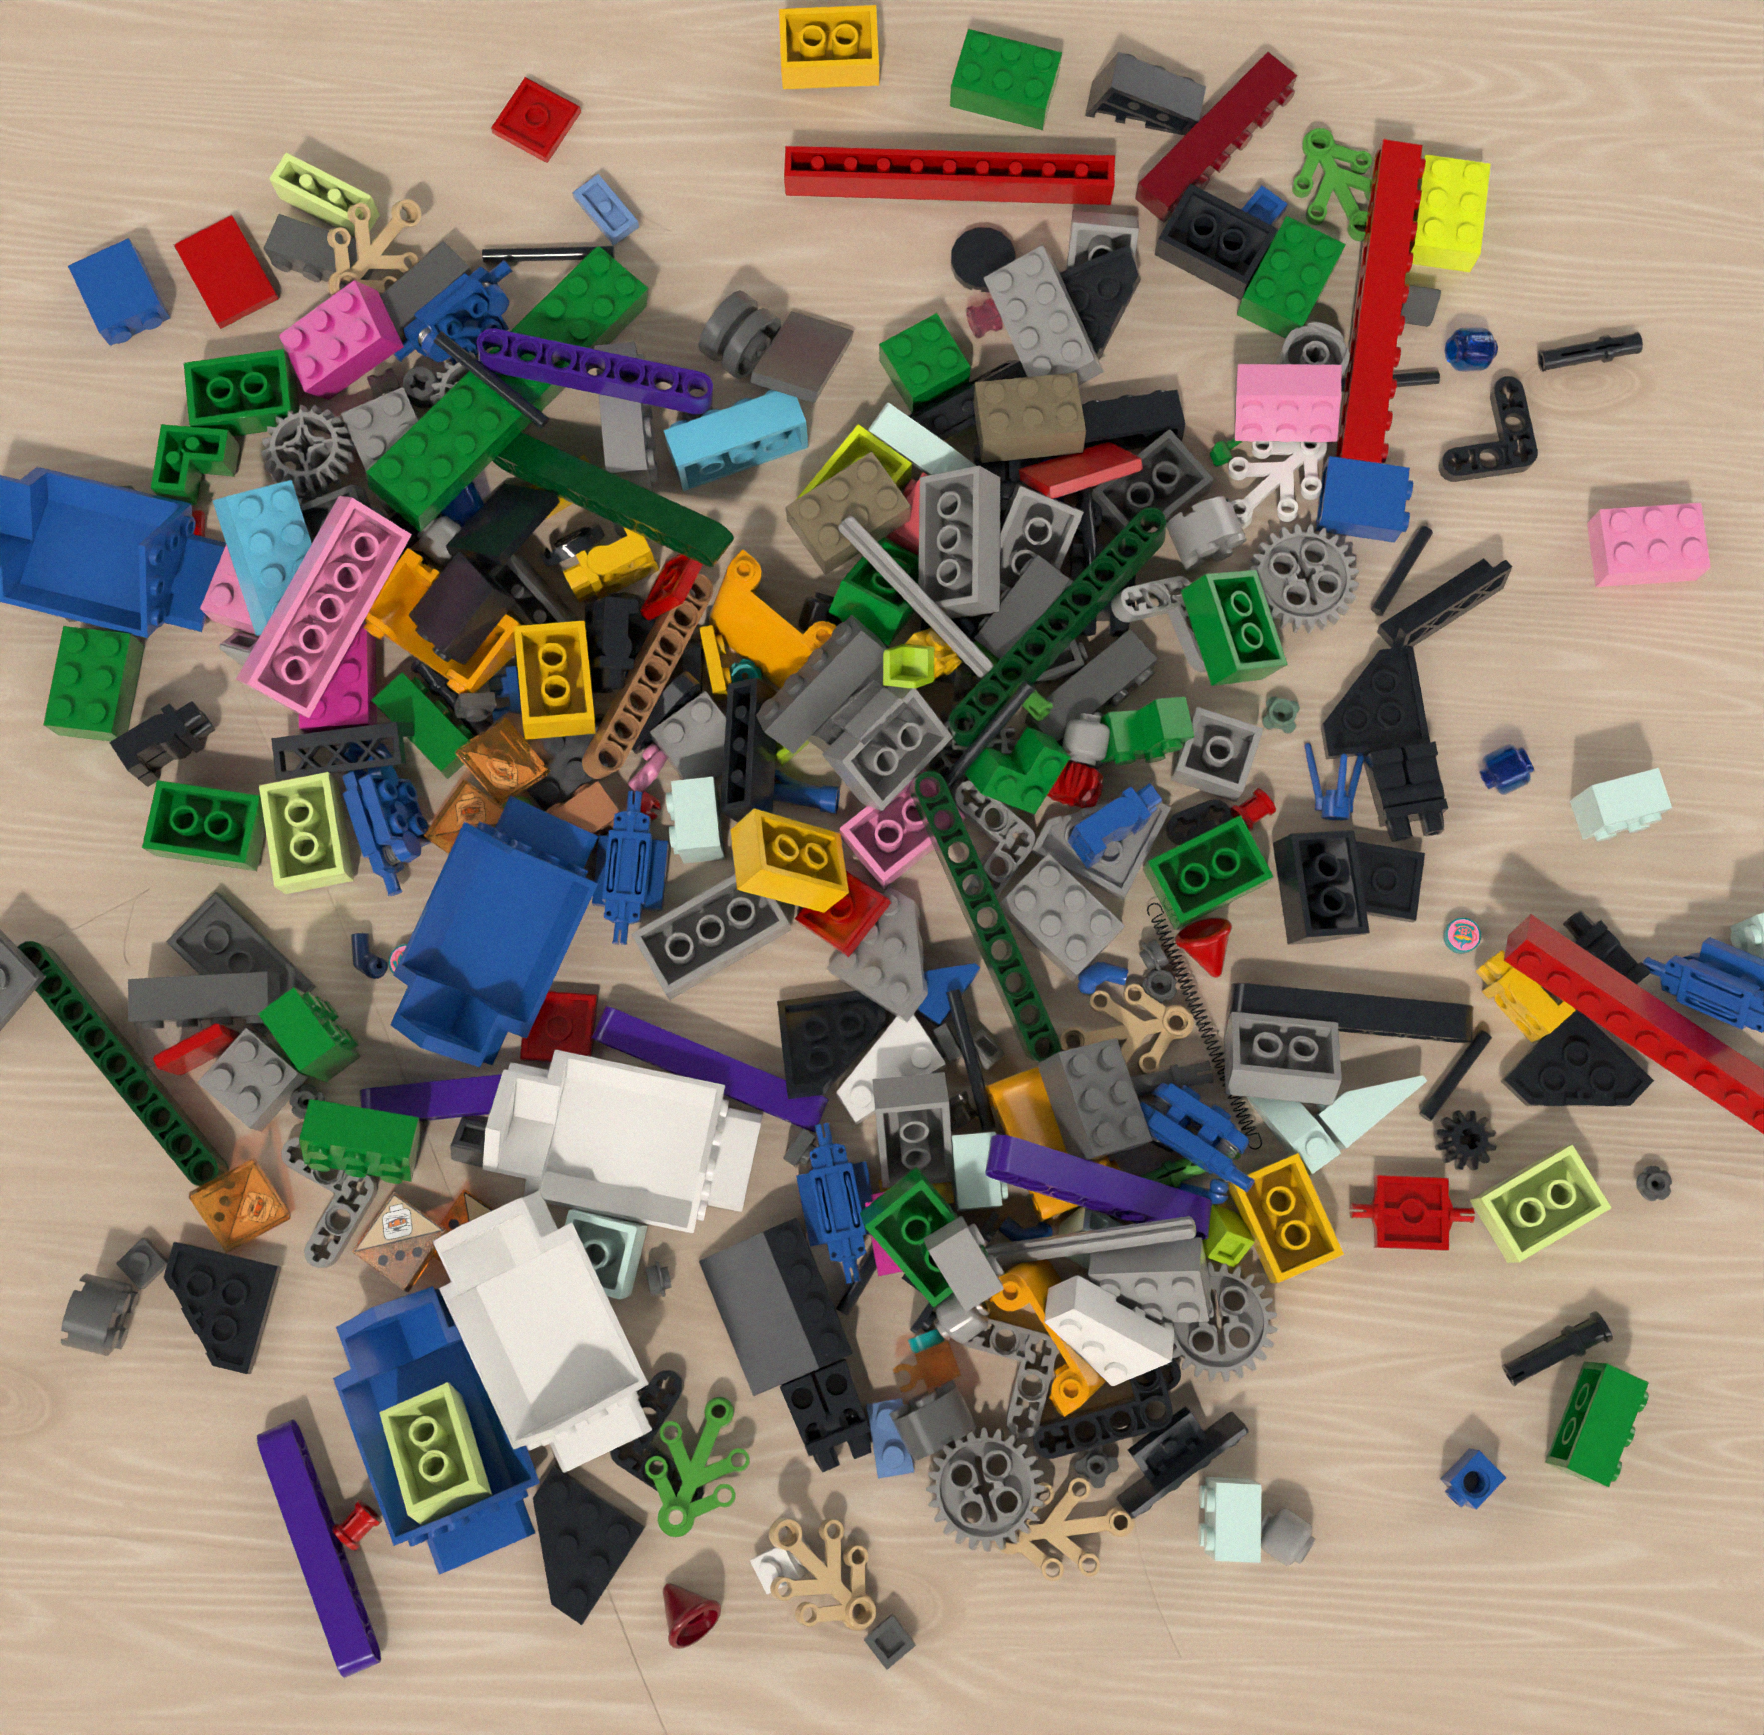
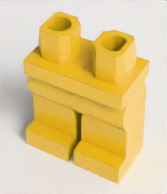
(611, 567)
(1522, 998)

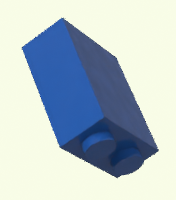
(119, 292)
(1364, 499)

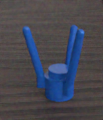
(1337, 803)

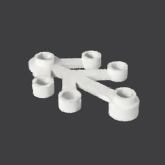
(1278, 474)

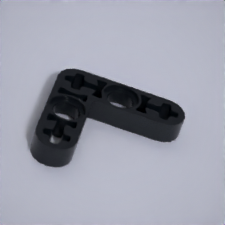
(1503, 449)
(644, 1442)

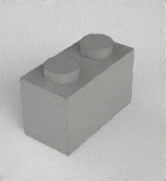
(964, 1263)

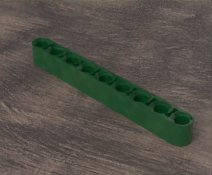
(616, 499)
(1061, 611)
(970, 906)
(136, 1070)

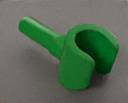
(1221, 452)

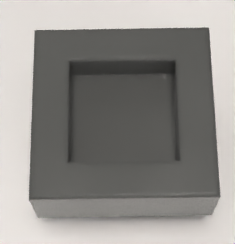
(475, 706)
(947, 1043)
(800, 1149)
(143, 1263)
(889, 1641)

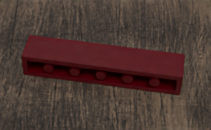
(1217, 136)

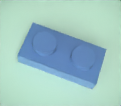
(605, 209)
(889, 1450)

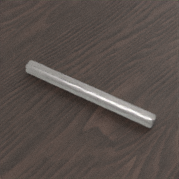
(915, 596)
(1093, 1240)

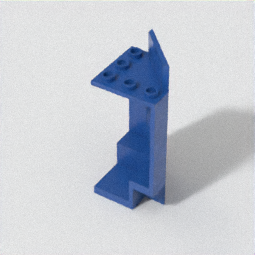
(102, 553)
(494, 933)
(397, 1355)

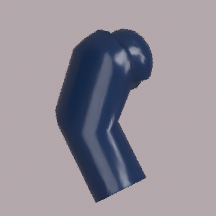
(364, 960)

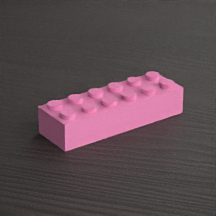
(324, 606)

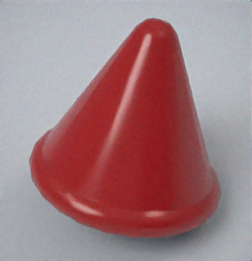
(1206, 943)

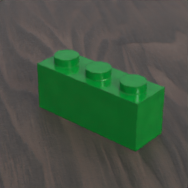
(433, 732)

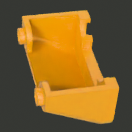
(390, 618)
(756, 629)
(1029, 1116)
(1029, 1284)

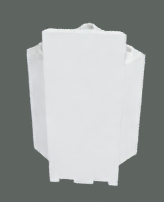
(621, 1140)
(542, 1333)

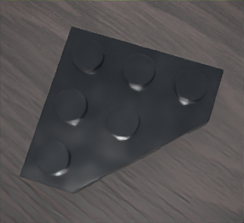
(1102, 292)
(1379, 709)
(562, 757)
(824, 1038)
(1577, 1069)
(223, 1301)
(580, 1542)

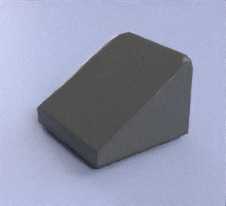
(1420, 305)
(469, 1142)

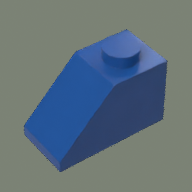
(939, 981)

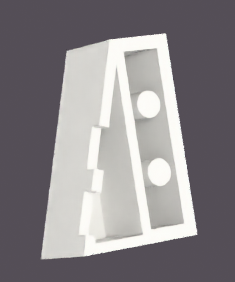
(899, 1052)
(1105, 1333)

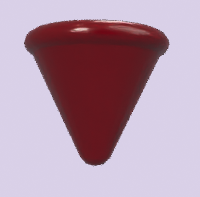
(688, 1615)

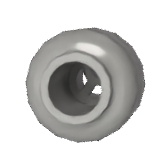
(436, 537)
(1086, 739)
(958, 1324)
(1286, 1536)

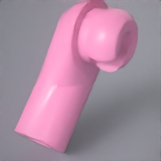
(650, 771)

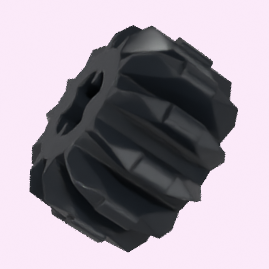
(1469, 1153)

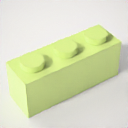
(320, 193)

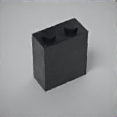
(460, 609)

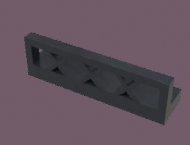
(956, 409)
(1444, 605)
(342, 738)

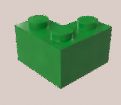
(187, 454)
(1148, 732)
(1024, 775)

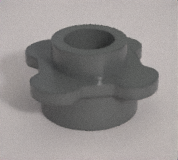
(1096, 1476)

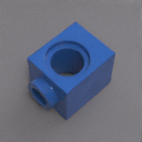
(1487, 1474)

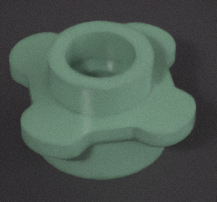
(1287, 707)

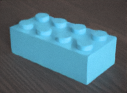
(736, 438)
(264, 543)

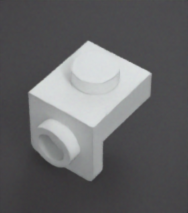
(777, 1563)

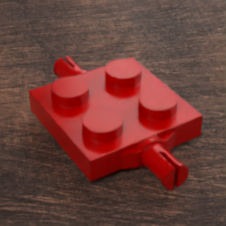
(1411, 1212)

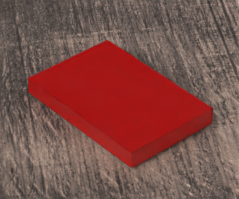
(226, 271)
(1080, 470)

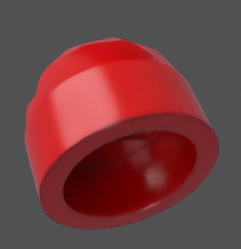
(650, 801)

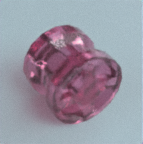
(984, 318)

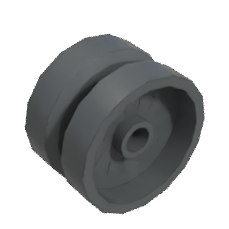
(738, 334)

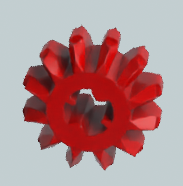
(1077, 786)

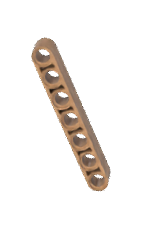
(640, 687)

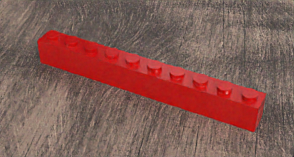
(949, 175)
(1379, 302)
(1638, 1018)

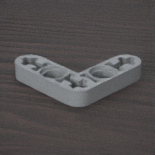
(1172, 605)
(1000, 834)
(343, 1189)
(1022, 1353)

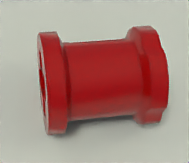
(1254, 808)
(356, 1525)

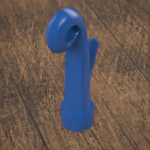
(800, 793)

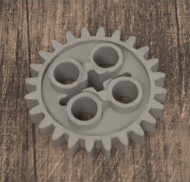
(1331, 569)
(1250, 1318)
(954, 1499)

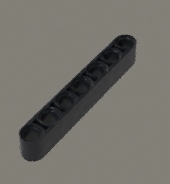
(1359, 1012)

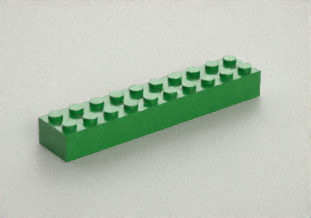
(474, 422)

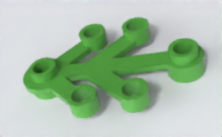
(1335, 179)
(694, 1473)

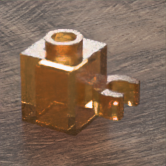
(933, 1365)

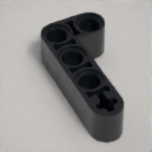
(1100, 1417)

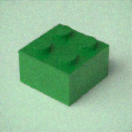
(924, 362)

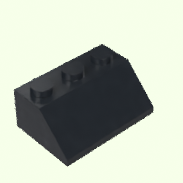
(1215, 241)
(1320, 887)

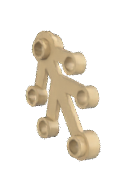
(369, 254)
(1133, 1028)
(1056, 1529)
(827, 1576)

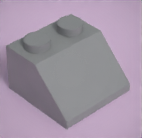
(1098, 234)
(694, 739)

